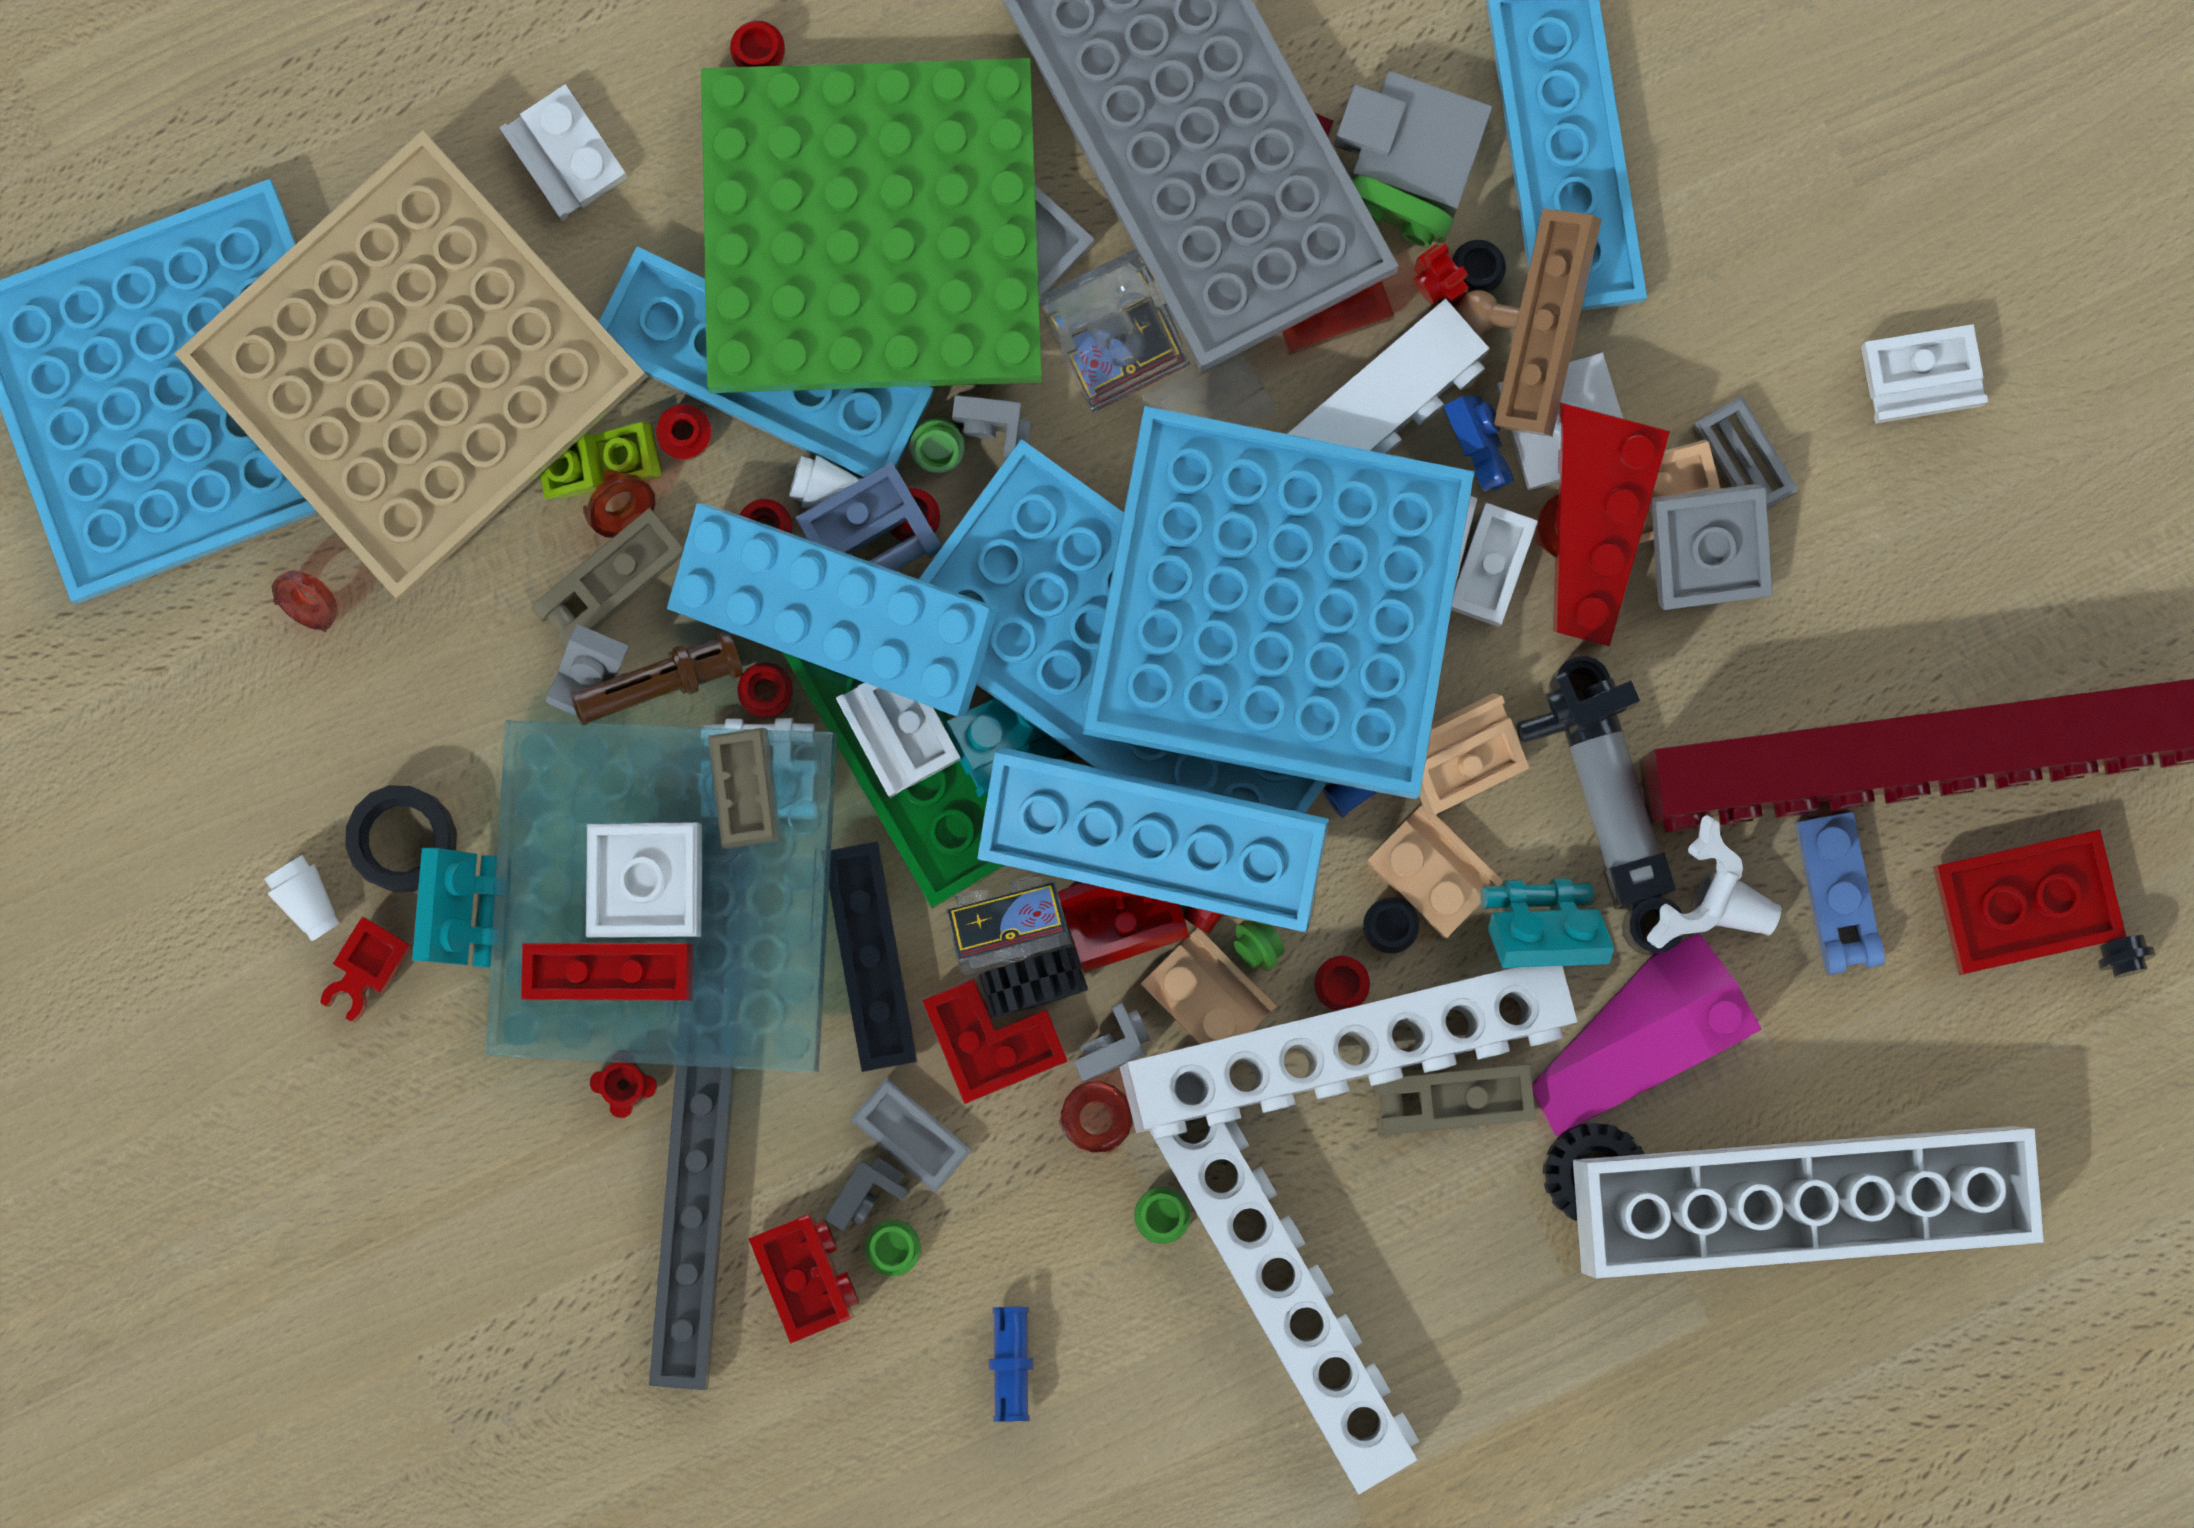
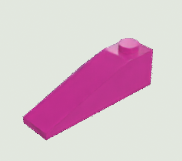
(1658, 1025)

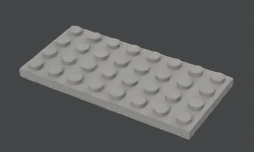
(1208, 162)

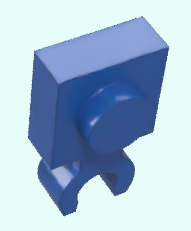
(1478, 438)

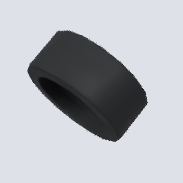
(373, 806)

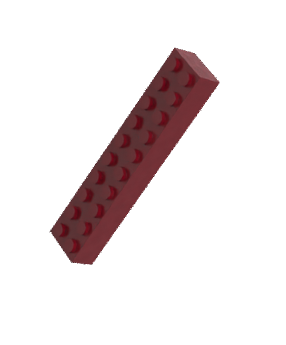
(1920, 752)

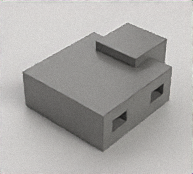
(1414, 138)

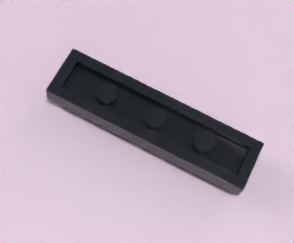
(870, 958)

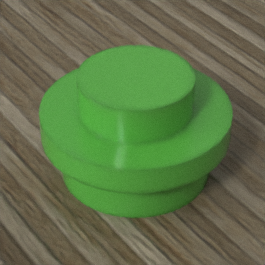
(937, 445)
(1258, 944)
(1162, 1215)
(892, 1248)

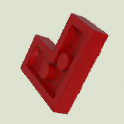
(987, 1058)

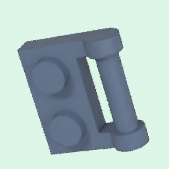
(867, 513)

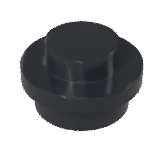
(1483, 265)
(1391, 925)
(2126, 956)

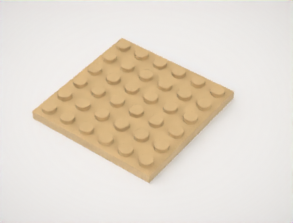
(411, 365)

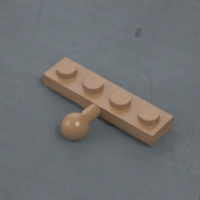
(1543, 323)

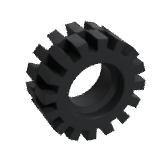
(1033, 982)
(1573, 1146)

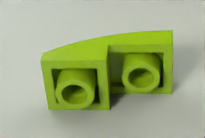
(582, 466)

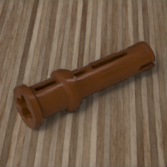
(680, 671)

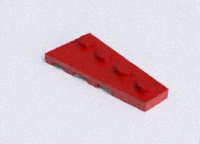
(1604, 498)

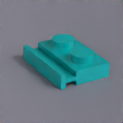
(993, 727)

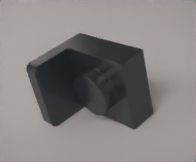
(1600, 702)

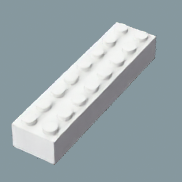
(1807, 1201)

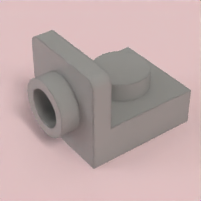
(985, 417)
(586, 662)
(1106, 1055)

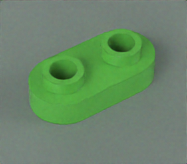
(1419, 220)

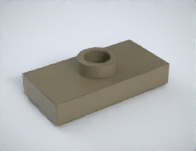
(744, 788)

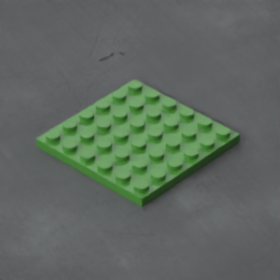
(870, 226)

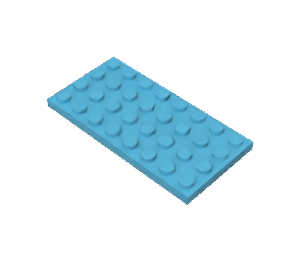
(1046, 559)

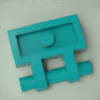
(446, 908)
(1546, 937)

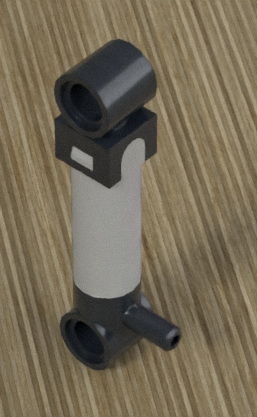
(1634, 865)

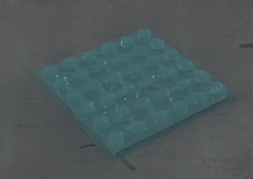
(760, 907)

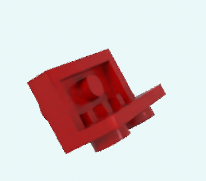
(1118, 924)
(803, 1277)

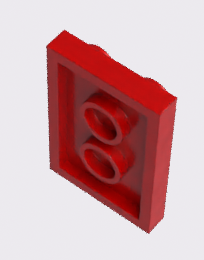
(2029, 902)

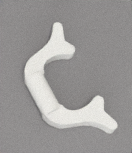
(1710, 912)

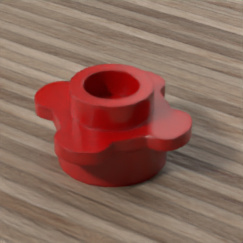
(622, 1101)

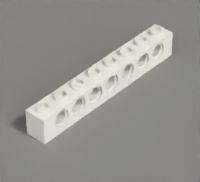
(1152, 1080)
(1363, 1459)

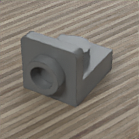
(856, 1200)

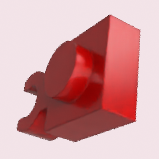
(1439, 276)
(370, 960)

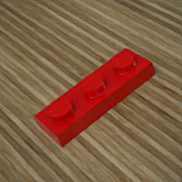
(607, 971)

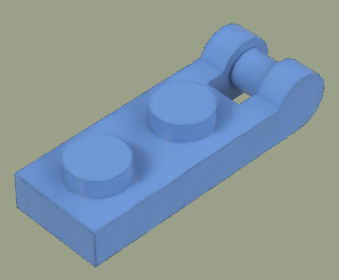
(1839, 891)

